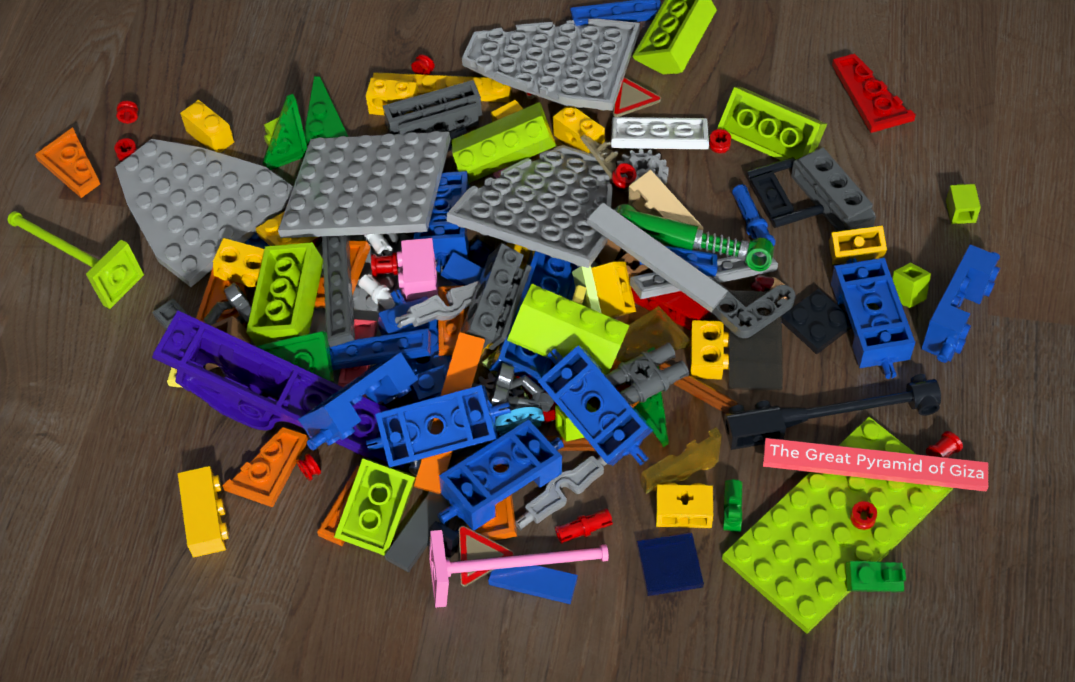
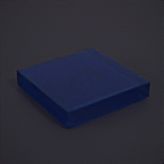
(670, 564)

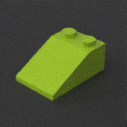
(375, 506)

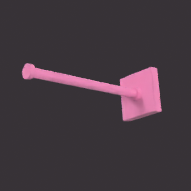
(442, 568)

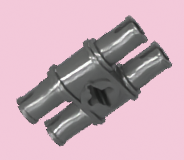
(644, 375)

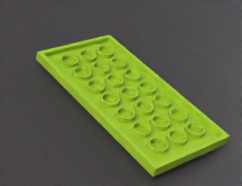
(807, 537)

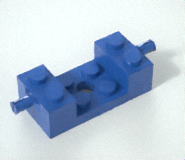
(445, 235)
(949, 324)
(880, 334)
(431, 374)
(336, 416)
(466, 419)
(611, 430)
(476, 487)

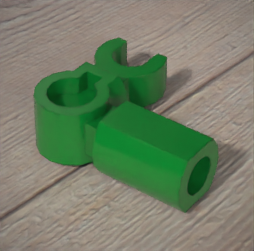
(732, 505)

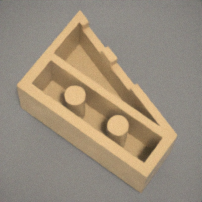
(654, 198)

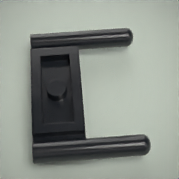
(773, 197)

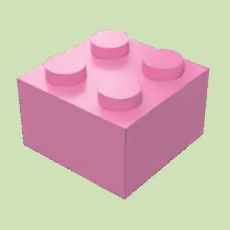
(417, 269)

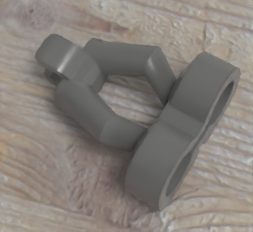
(236, 300)
(505, 382)

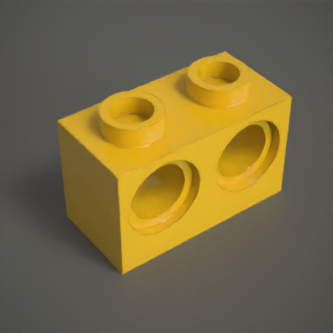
(386, 91)
(238, 262)
(705, 349)

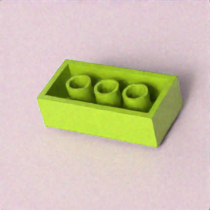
(285, 293)

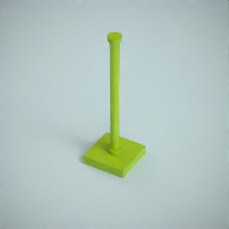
(109, 276)

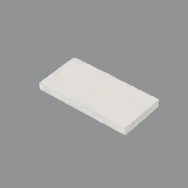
(660, 133)

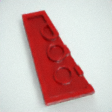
(871, 98)

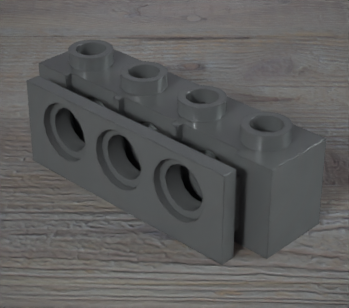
(444, 114)
(830, 186)
(496, 296)

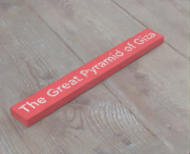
(876, 464)

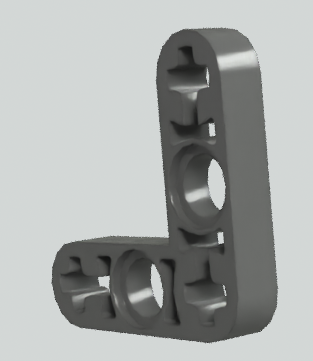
(750, 315)

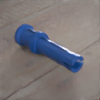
(756, 226)

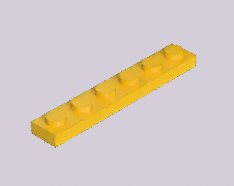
(488, 89)

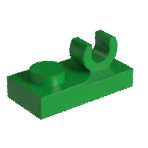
(875, 576)

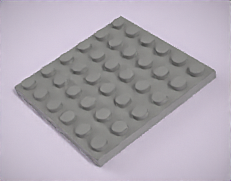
(366, 185)

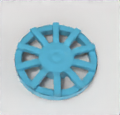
(518, 417)

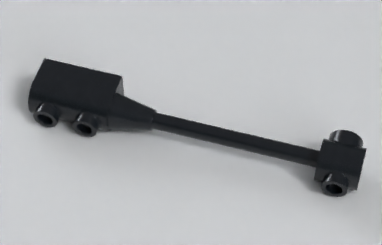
(767, 421)

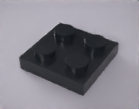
(817, 321)

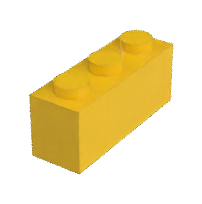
(202, 511)

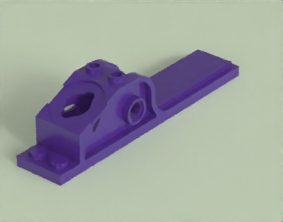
(249, 374)

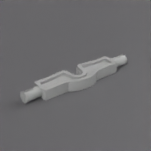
(435, 308)
(553, 499)

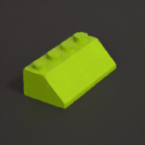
(674, 35)
(770, 125)
(503, 143)
(556, 322)

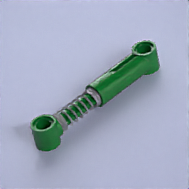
(689, 237)

